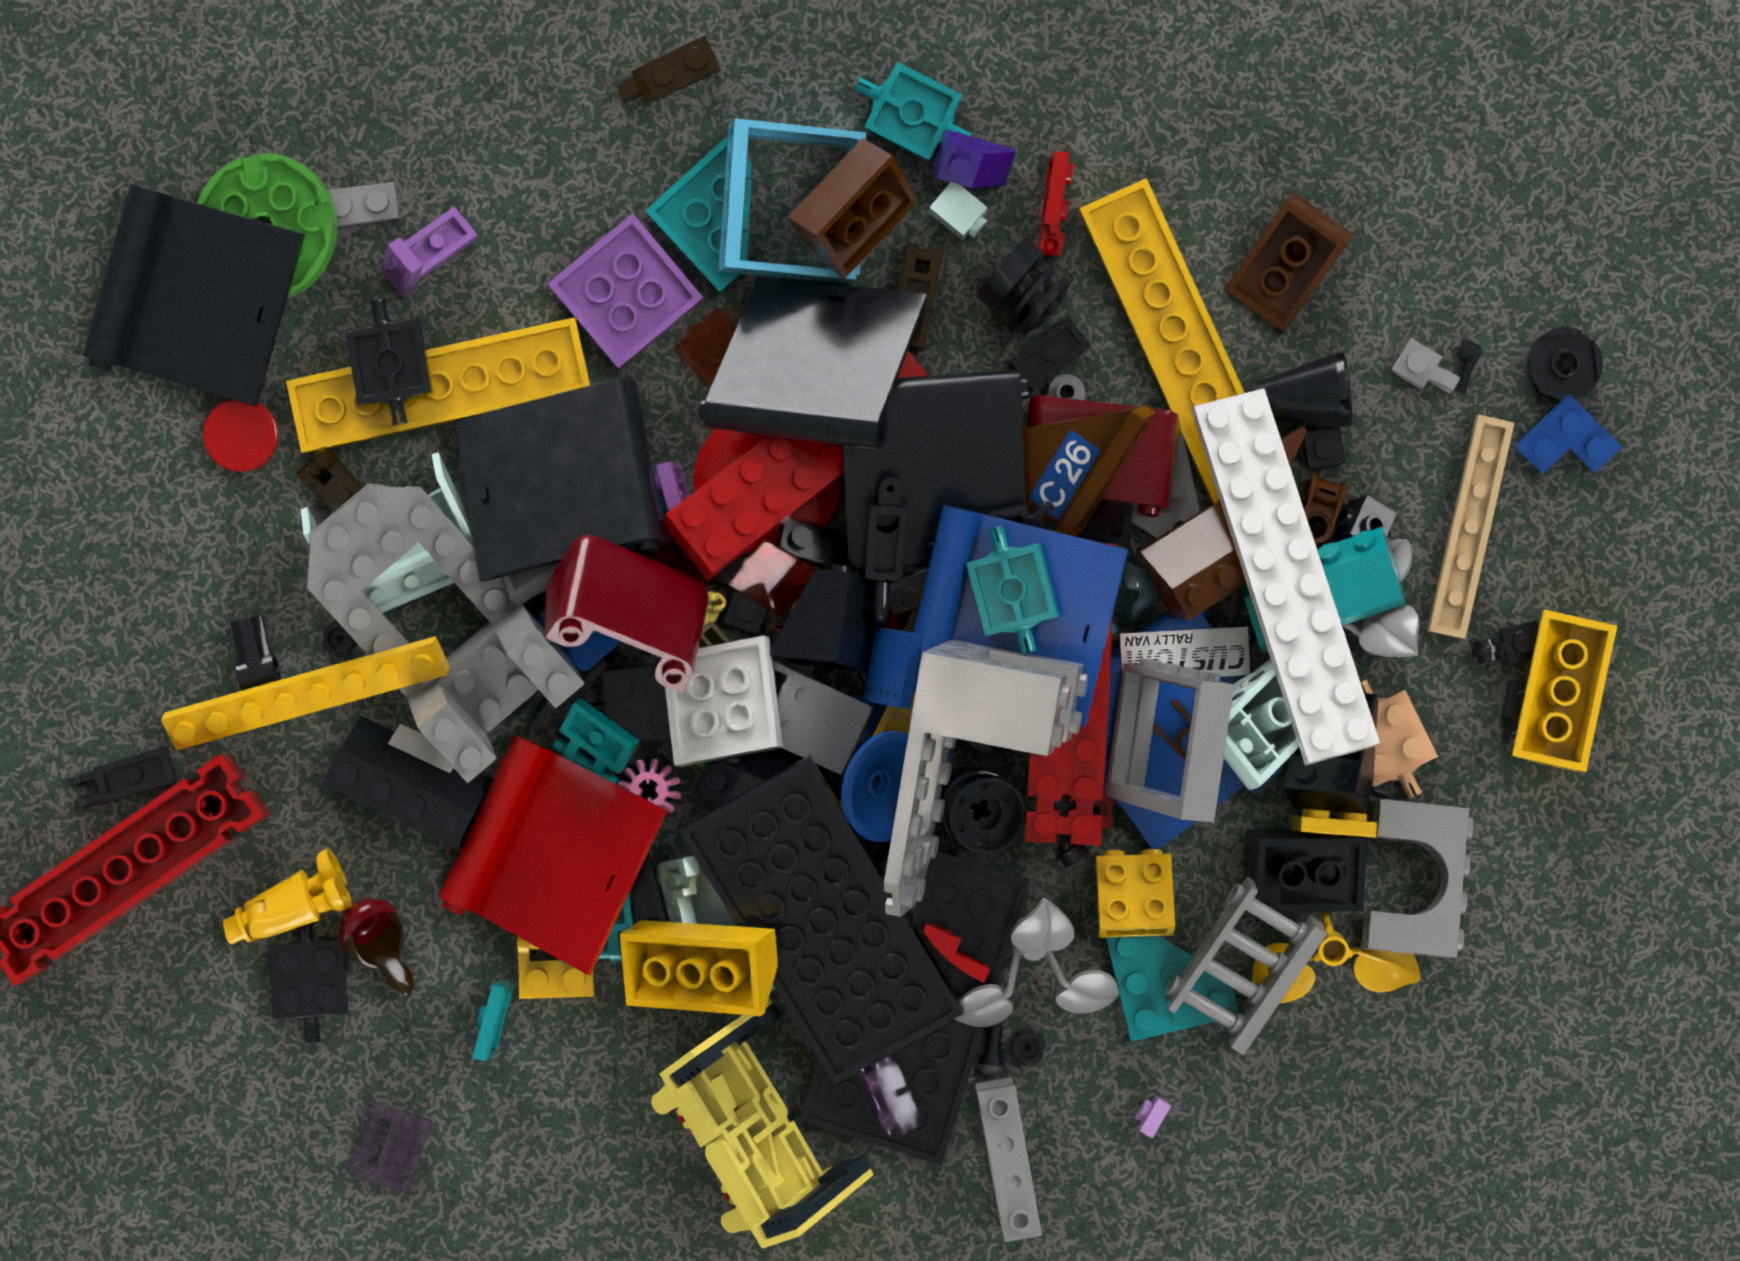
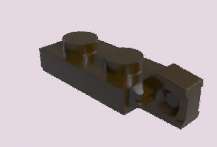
(671, 72)

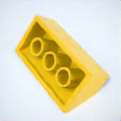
(1564, 691)
(698, 967)

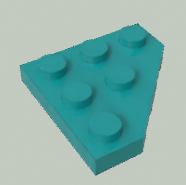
(693, 215)
(1142, 973)

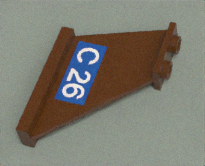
(1078, 461)

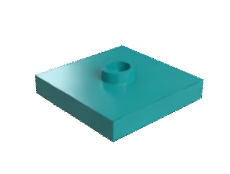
(492, 1019)

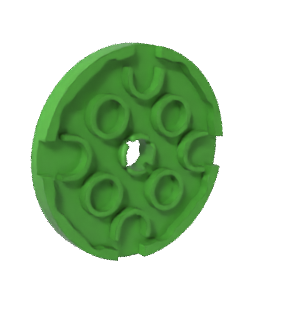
(289, 196)

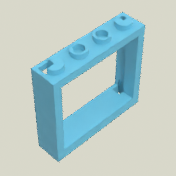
(734, 188)

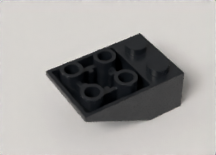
(1335, 783)

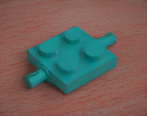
(911, 111)
(1013, 589)

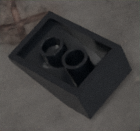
(1306, 870)

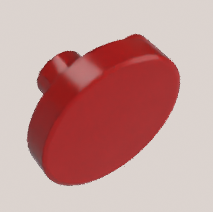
(241, 435)

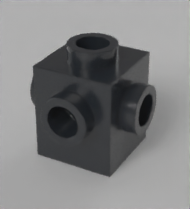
(1363, 515)

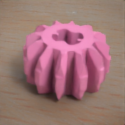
(663, 785)

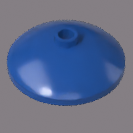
(873, 785)

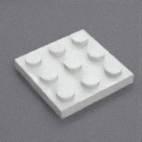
(726, 705)

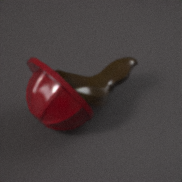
(375, 940)

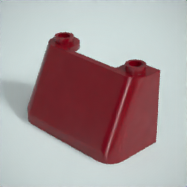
(1150, 468)
(628, 600)

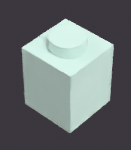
(959, 211)

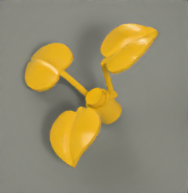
(1373, 969)

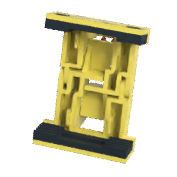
(755, 1149)

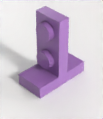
(426, 250)

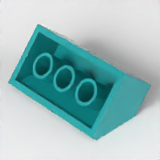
(1360, 578)

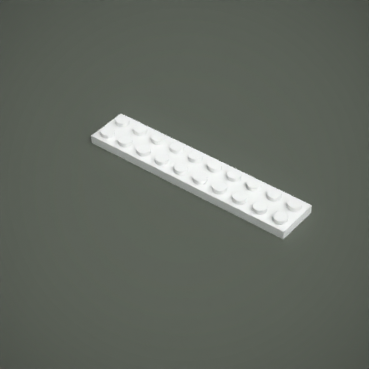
(1285, 577)

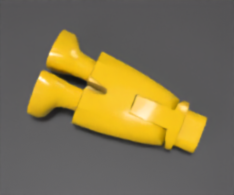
(291, 902)

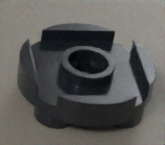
(1578, 348)

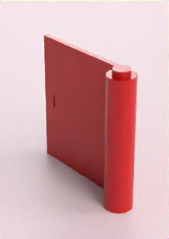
(552, 853)

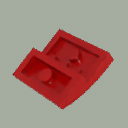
(947, 944)

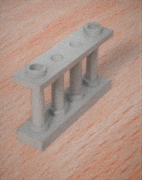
(1262, 997)
(1008, 1159)

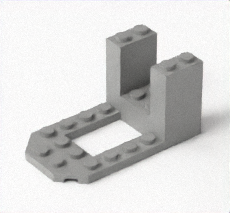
(486, 673)
(979, 698)

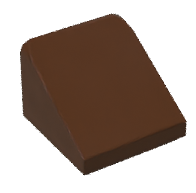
(1292, 442)

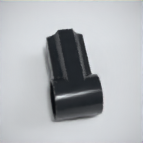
(256, 661)

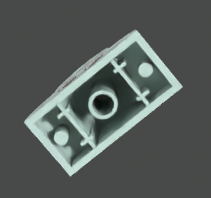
(1258, 728)

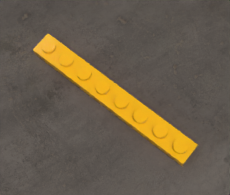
(306, 693)

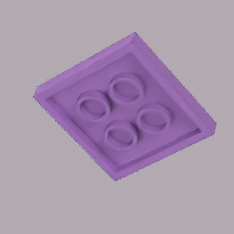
(625, 291)

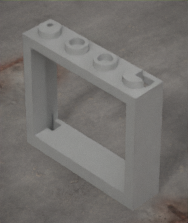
(1205, 742)

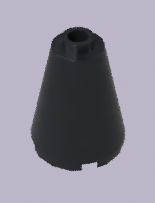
(1312, 392)

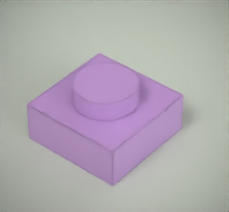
(1151, 1115)

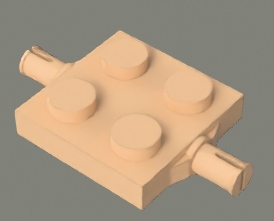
(1402, 742)

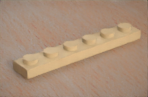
(1470, 526)

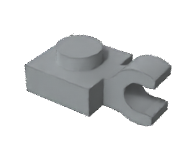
(1419, 365)

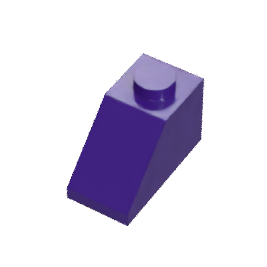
(972, 161)

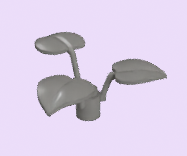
(1395, 630)
(1034, 937)

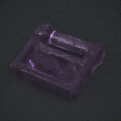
(401, 1149)

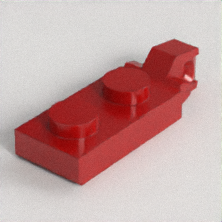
(1054, 206)

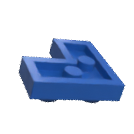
(1564, 428)

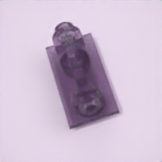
(894, 1112)

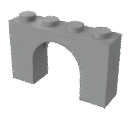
(1444, 835)

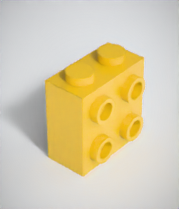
(1134, 894)

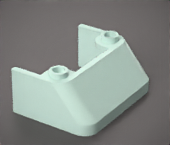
(416, 570)

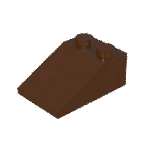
(1289, 261)

